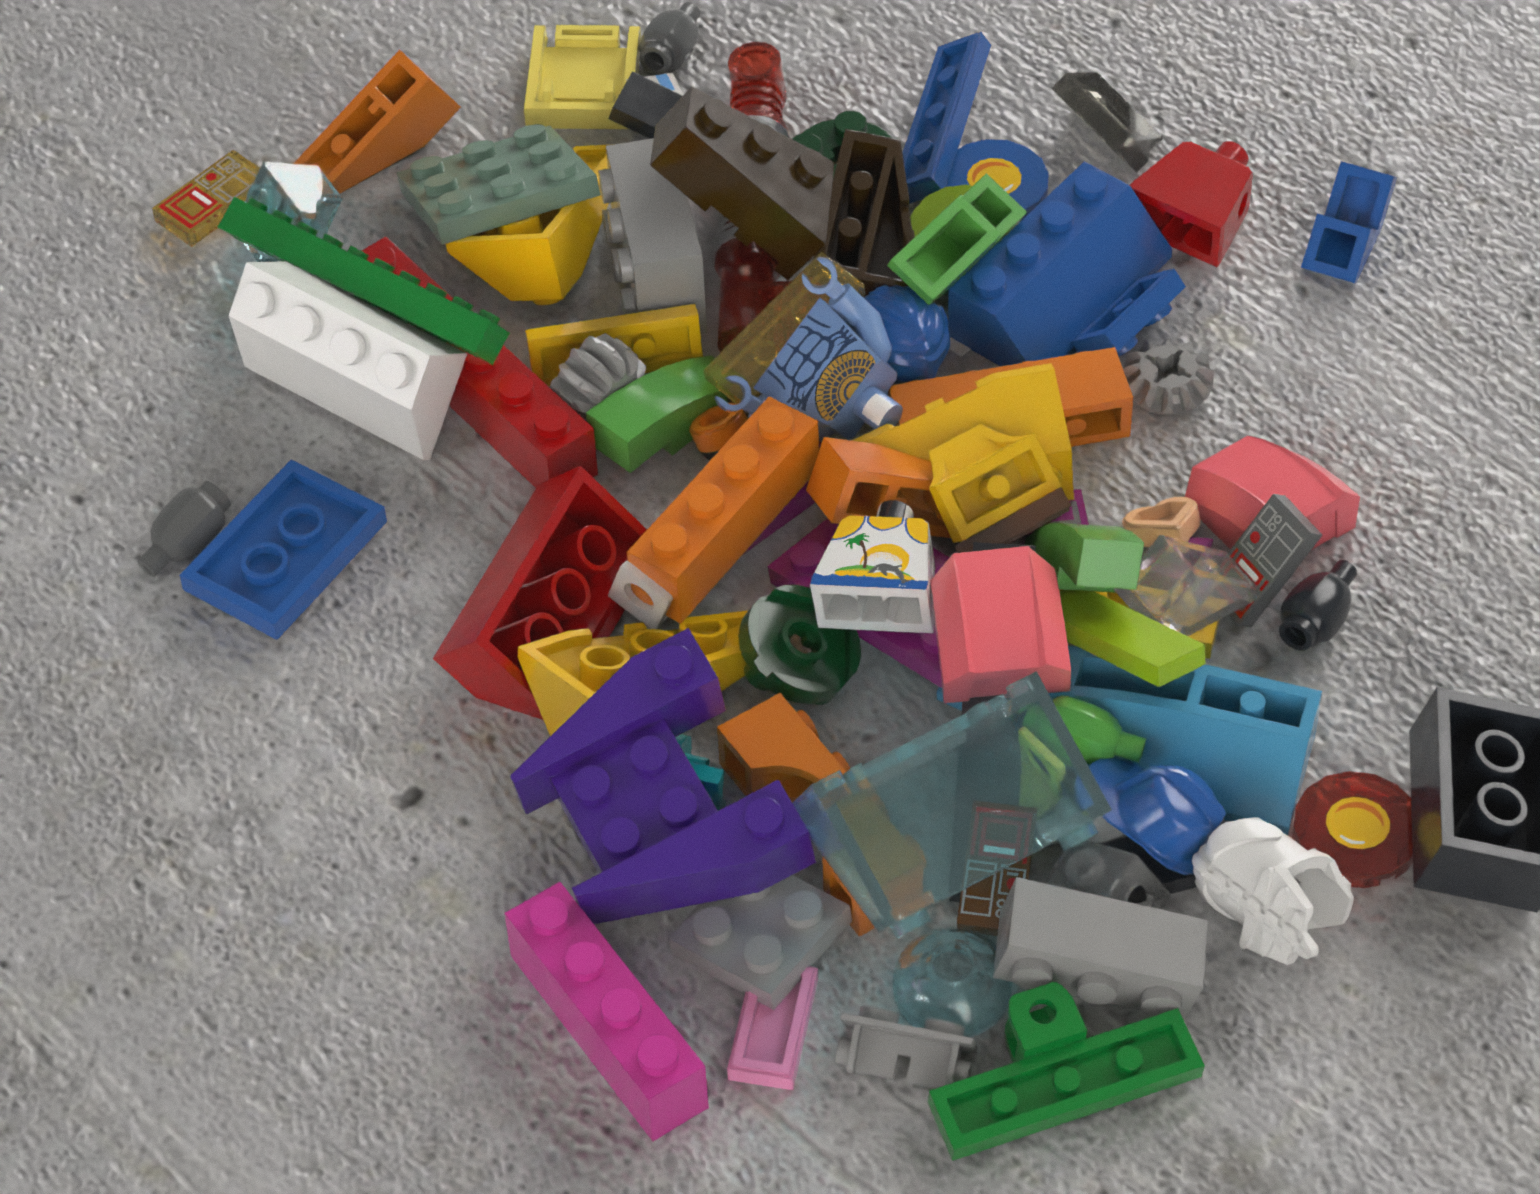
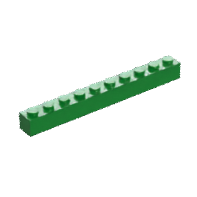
(368, 281)

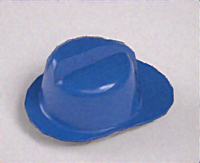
(1160, 809)

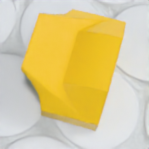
(987, 478)

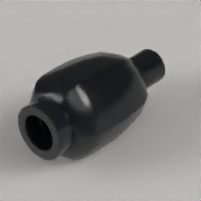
(1317, 607)

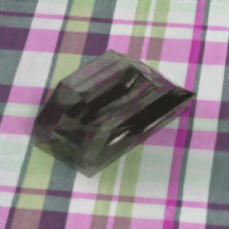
(1109, 116)

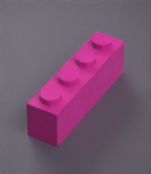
(607, 1011)

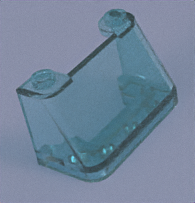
(954, 806)

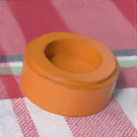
(715, 427)

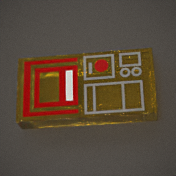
(202, 202)

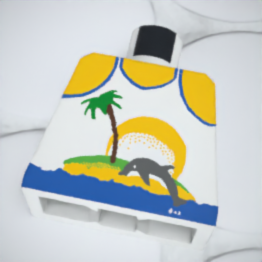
(877, 573)

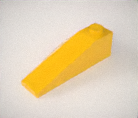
(540, 254)
(1005, 401)
(573, 666)

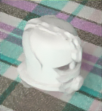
(1250, 878)

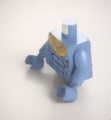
(831, 365)

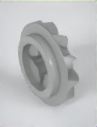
(1175, 392)

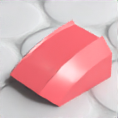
(1243, 477)
(998, 623)

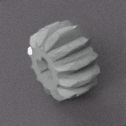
(596, 372)

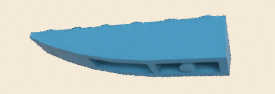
(1227, 726)

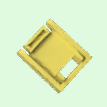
(579, 76)

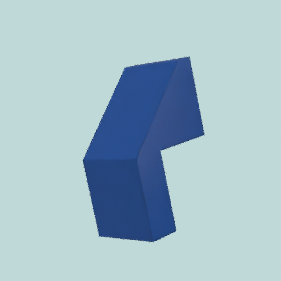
(1350, 224)

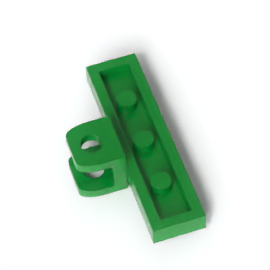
(1061, 1072)

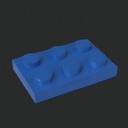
(283, 549)

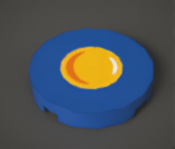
(1008, 164)

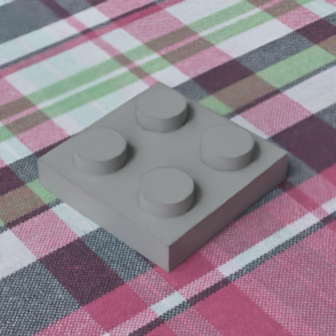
(762, 937)

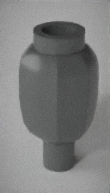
(669, 39)
(185, 526)

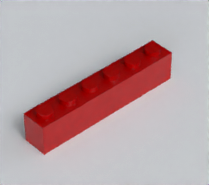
(510, 402)

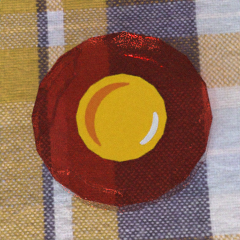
(1359, 824)

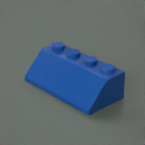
(1056, 270)

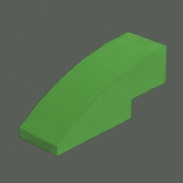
(957, 239)
(653, 412)
(1090, 555)

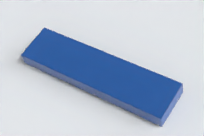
(943, 114)

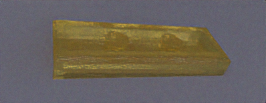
(768, 333)

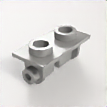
(880, 1041)

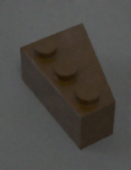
(749, 174)
(868, 209)

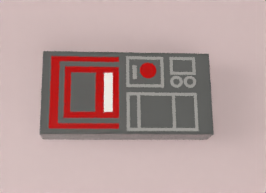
(1272, 552)

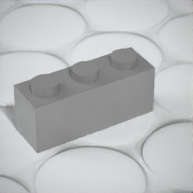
(1100, 948)

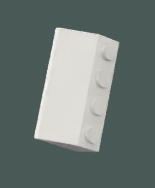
(345, 354)

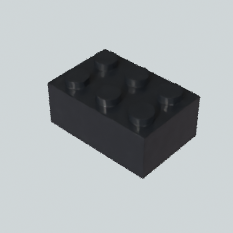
(1476, 799)

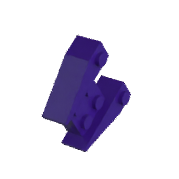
(643, 803)

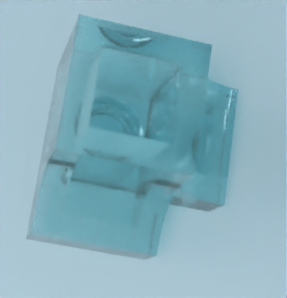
(298, 192)

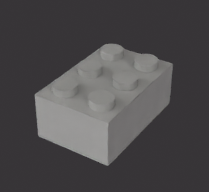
(653, 233)

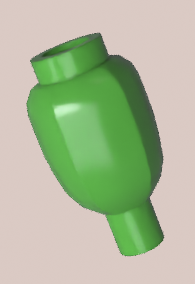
(1097, 731)

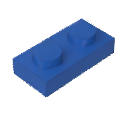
(1134, 309)

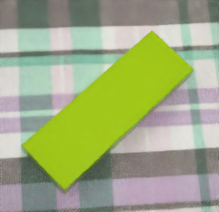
(1128, 638)

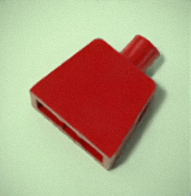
(1198, 197)

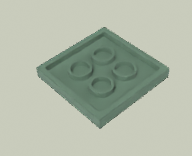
(497, 183)

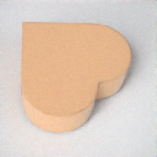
(1170, 517)

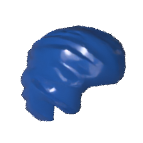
(915, 331)

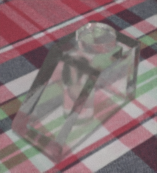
(1188, 585)

